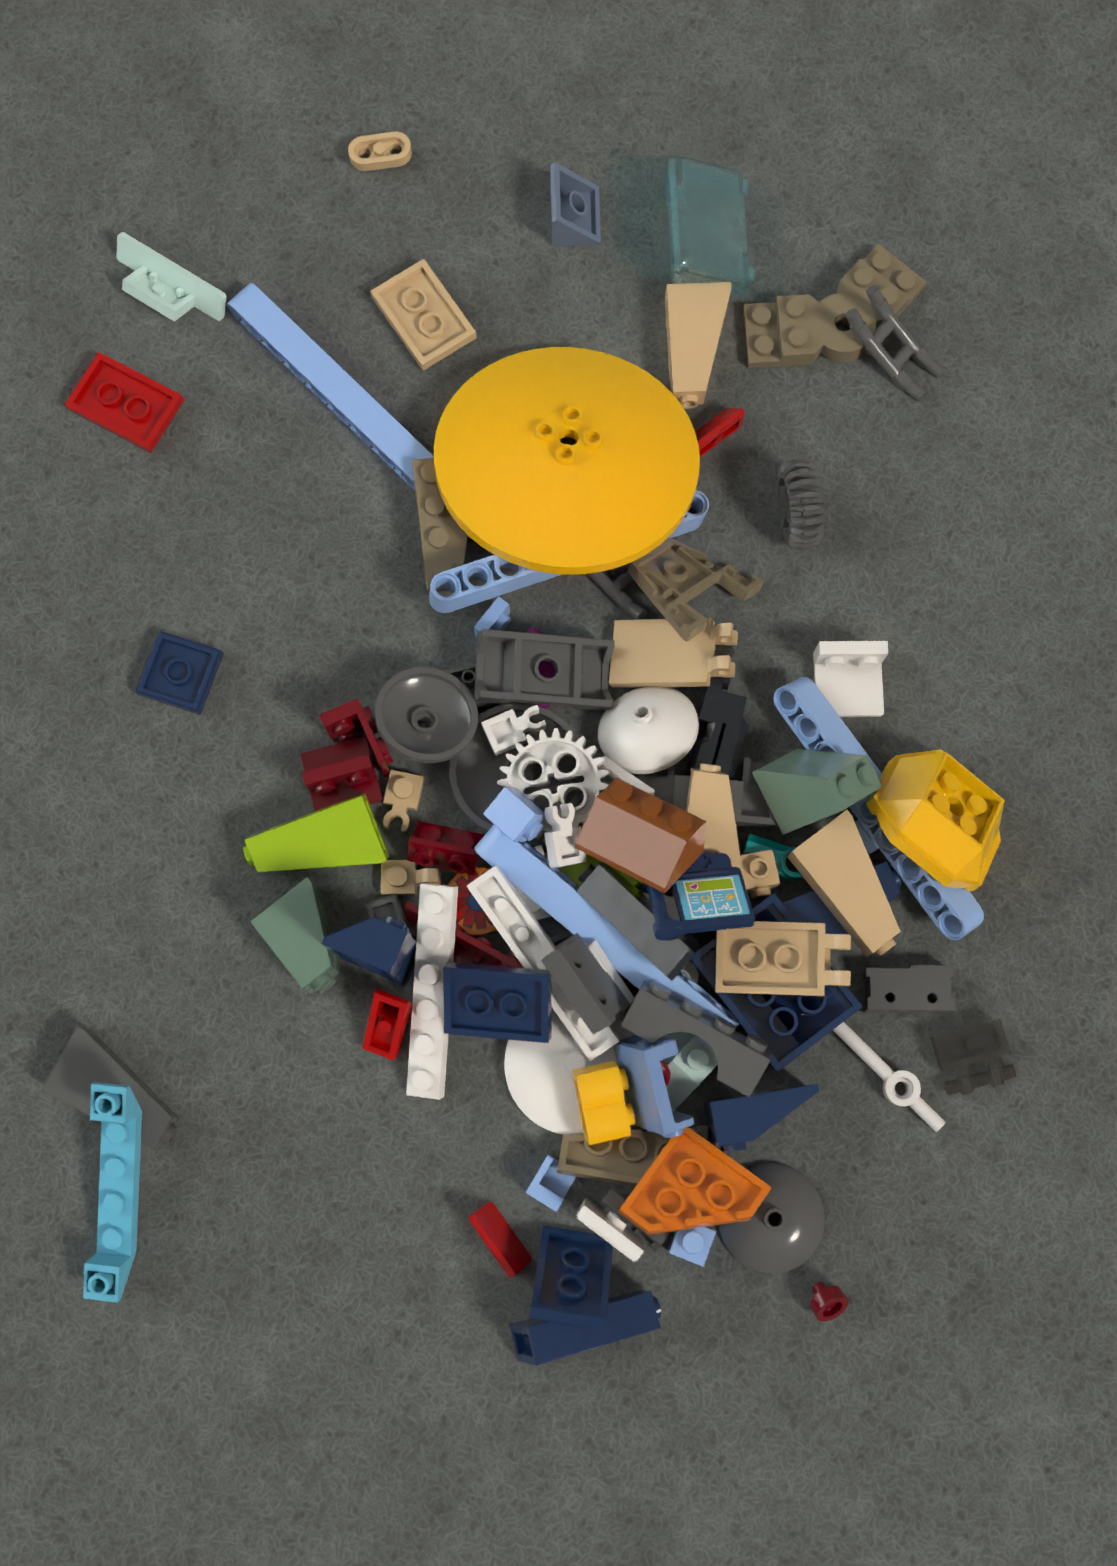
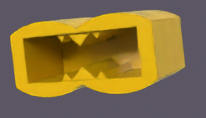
(602, 1102)

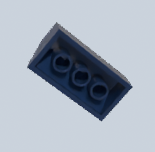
(376, 946)

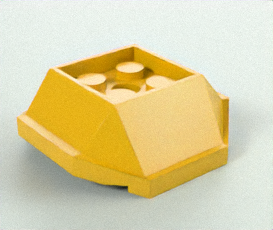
(939, 816)

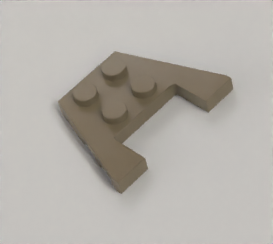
(678, 574)

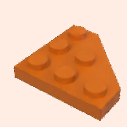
(693, 1188)

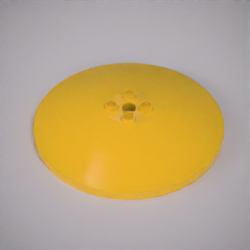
(560, 502)

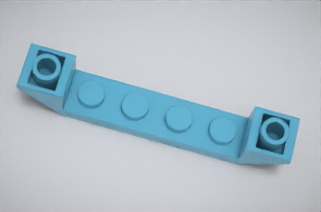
(118, 1191)

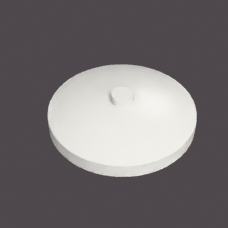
(543, 1078)

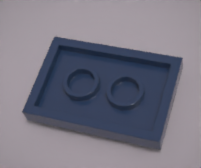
(497, 1002)
(572, 1278)

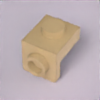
(759, 873)

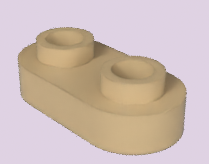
(379, 148)

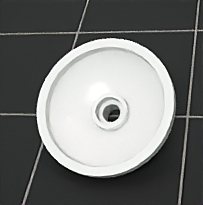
(649, 741)

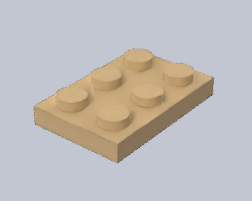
(423, 314)

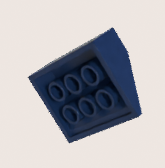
(783, 1021)

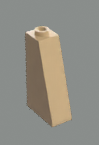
(693, 333)
(711, 800)
(846, 882)

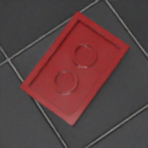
(124, 402)

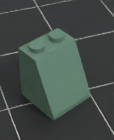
(814, 785)
(295, 932)

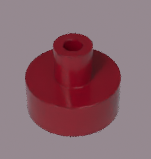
(827, 1302)

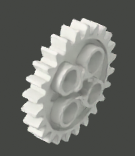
(548, 754)

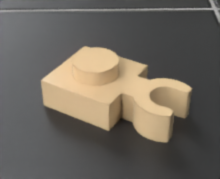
(402, 793)

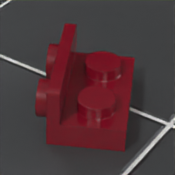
(444, 848)

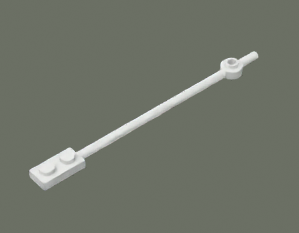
(890, 1078)

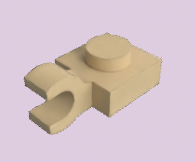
(402, 877)

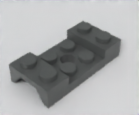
(509, 669)

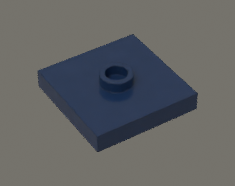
(179, 672)

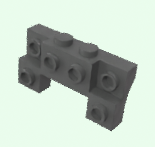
(747, 798)

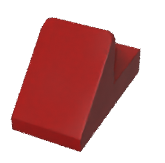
(386, 1024)

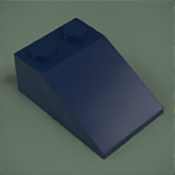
(747, 1118)

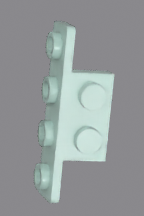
(165, 284)

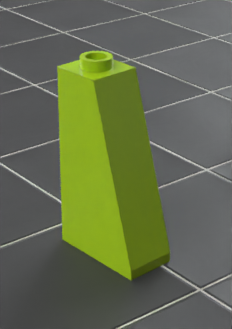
(325, 838)

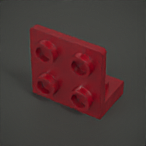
(345, 722)

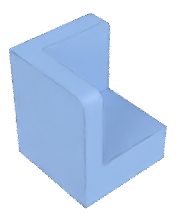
(550, 1186)

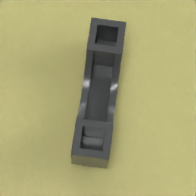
(738, 1057)

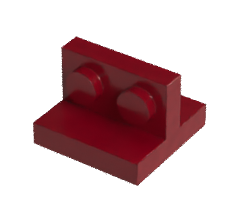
(340, 773)

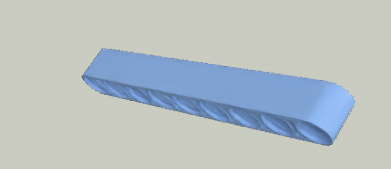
(328, 381)
(498, 583)
(822, 729)
(560, 899)

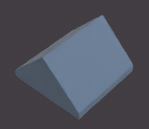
(573, 208)

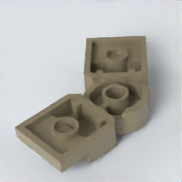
(802, 328)

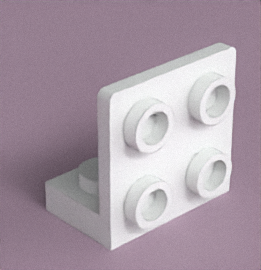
(851, 676)

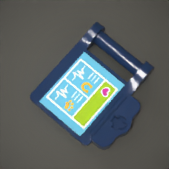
(707, 898)

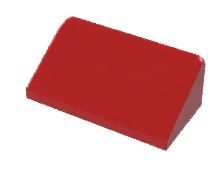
(719, 429)
(500, 1239)

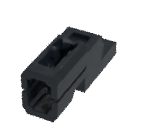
(720, 712)

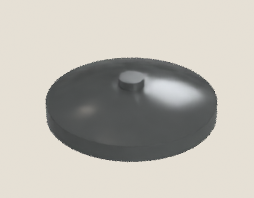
(477, 769)

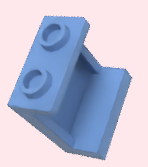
(647, 1084)

